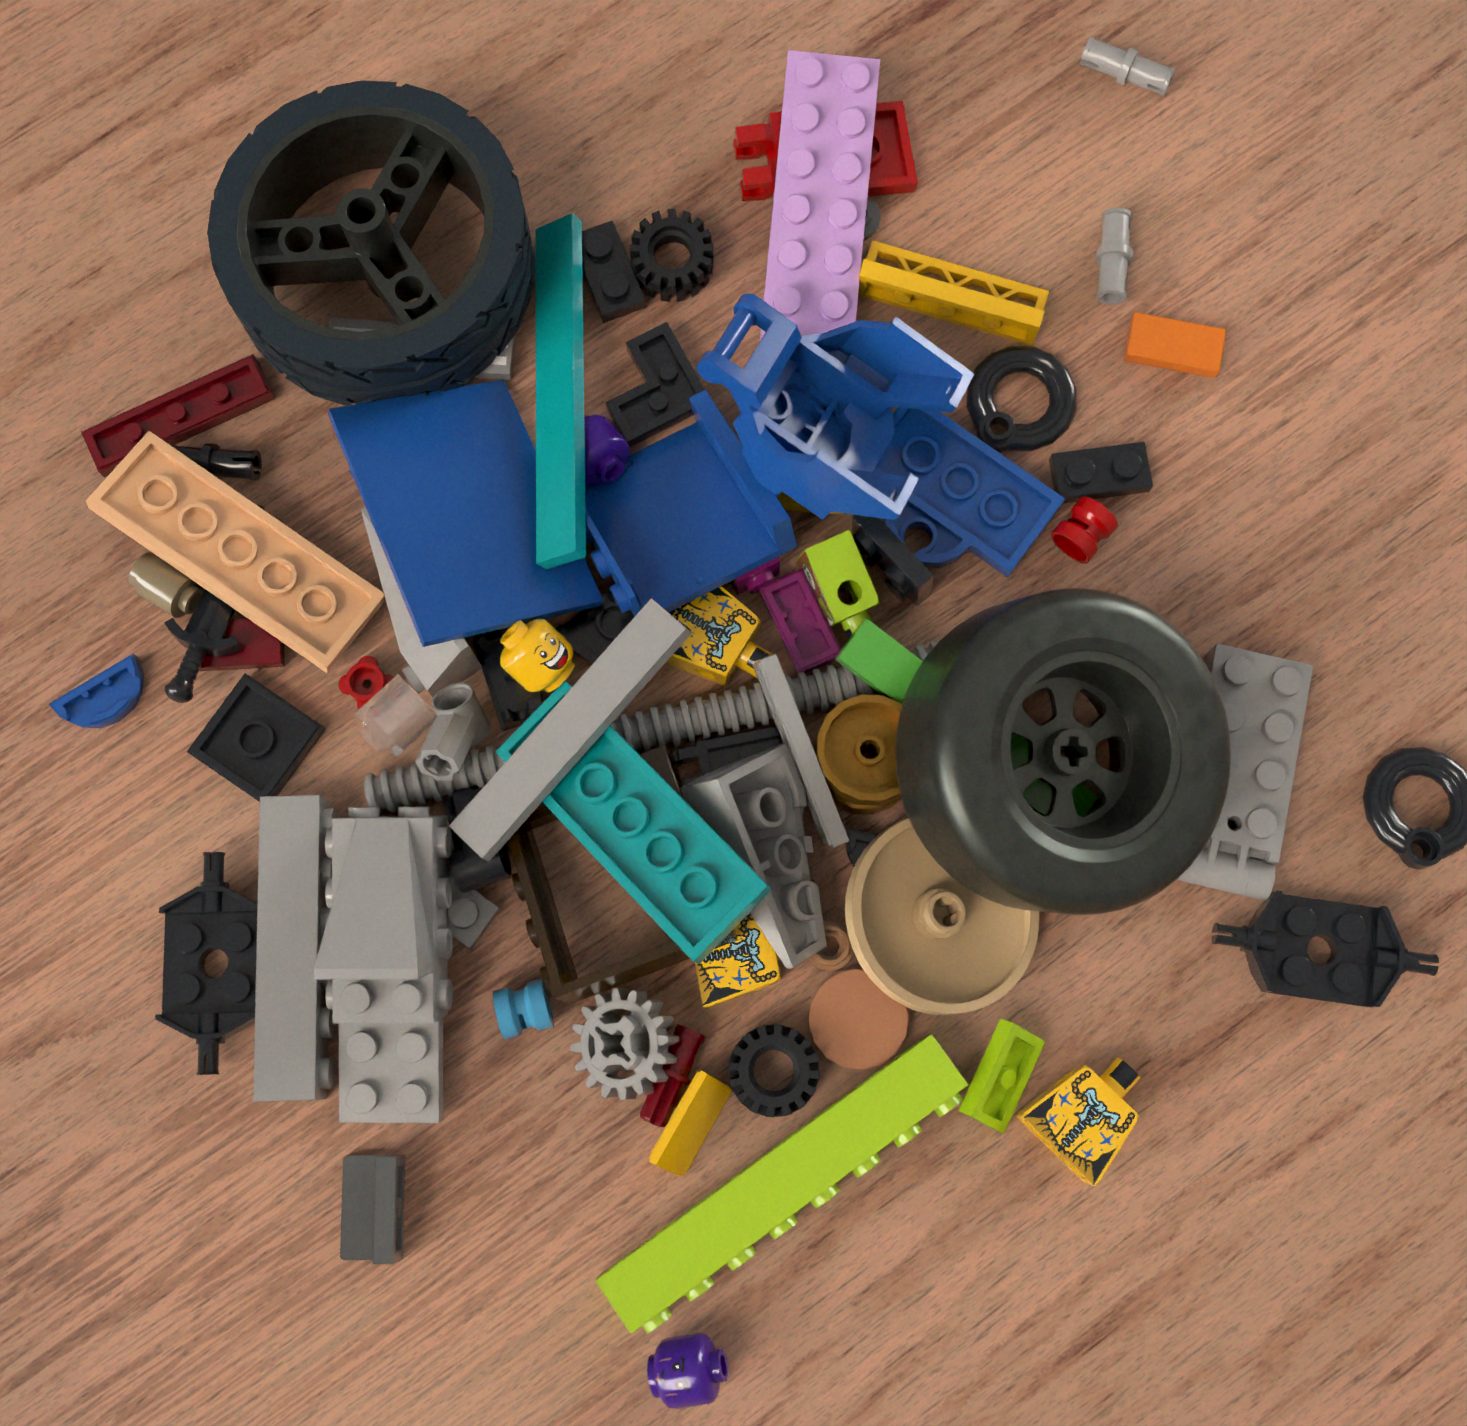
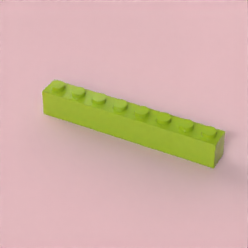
(780, 1184)

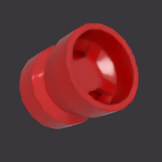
(1084, 529)

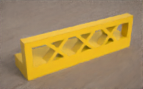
(952, 300)

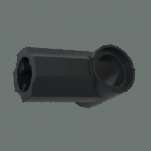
(466, 865)

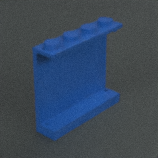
(684, 517)

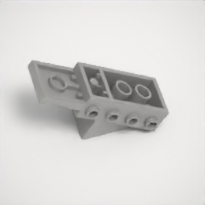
(388, 962)

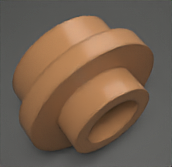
(844, 953)

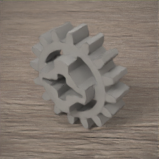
(624, 1043)

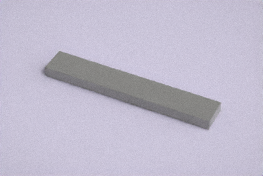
(569, 730)

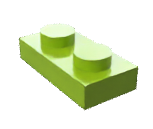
(1002, 1076)

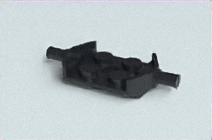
(196, 925)
(1363, 945)

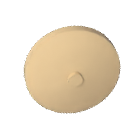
(928, 934)

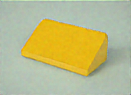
(690, 1124)

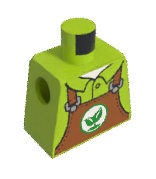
(836, 566)

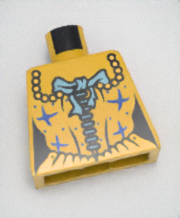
(719, 638)
(738, 966)
(1084, 1117)

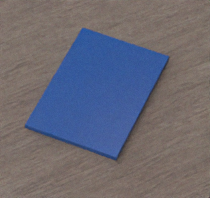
(457, 510)

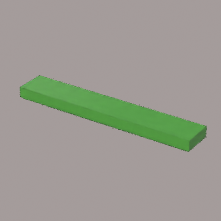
(889, 671)

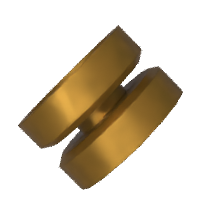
(845, 734)

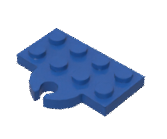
(964, 493)

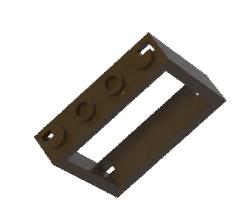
(545, 925)

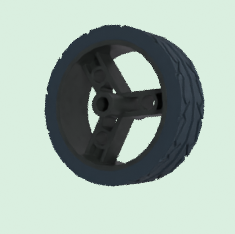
(422, 147)

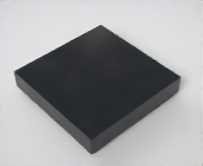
(256, 739)

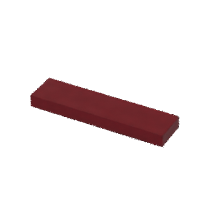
(181, 412)

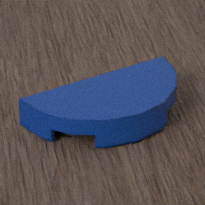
(104, 697)

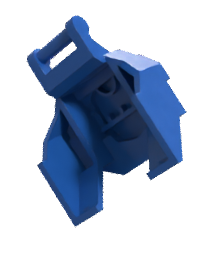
(822, 405)

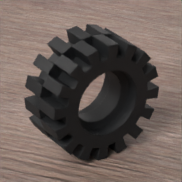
(665, 231)
(804, 1078)

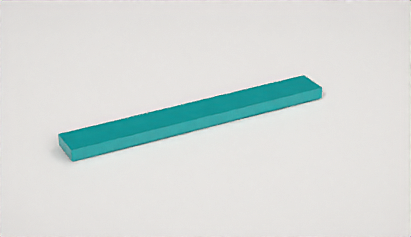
(559, 394)

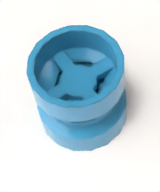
(523, 1008)

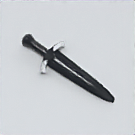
(202, 638)

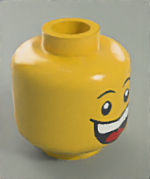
(536, 655)

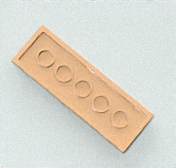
(236, 551)

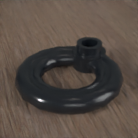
(1021, 436)
(1395, 833)

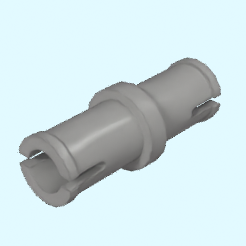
(1127, 66)
(1114, 256)

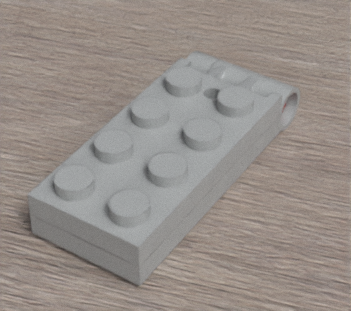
(1265, 721)

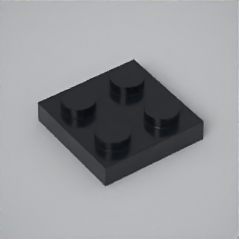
(882, 547)

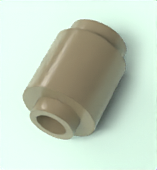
(164, 585)

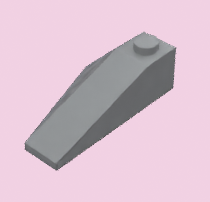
(431, 665)
(759, 815)

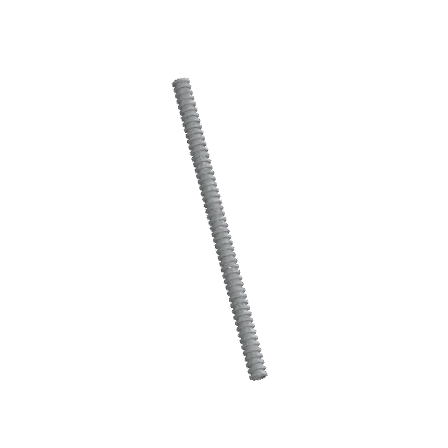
(640, 731)

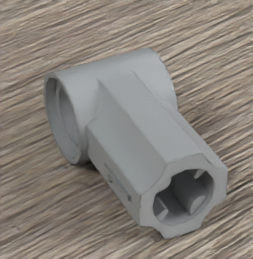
(456, 728)

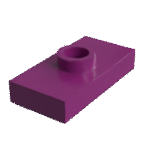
(800, 621)

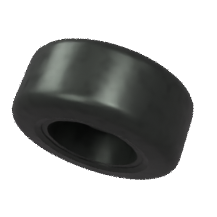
(1161, 732)

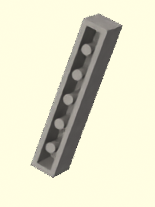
(291, 922)

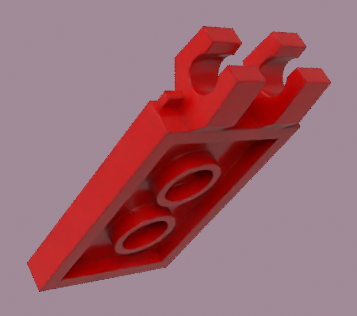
(891, 157)

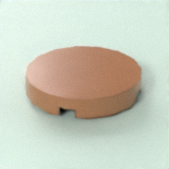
(856, 1021)

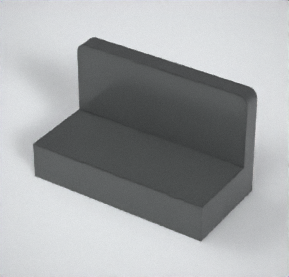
(373, 1208)

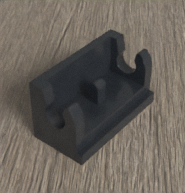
(509, 698)

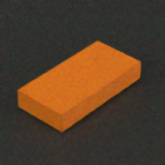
(1174, 345)

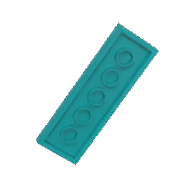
(650, 839)

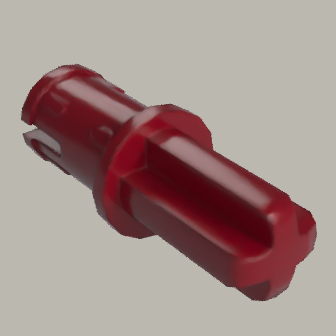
(661, 1103)

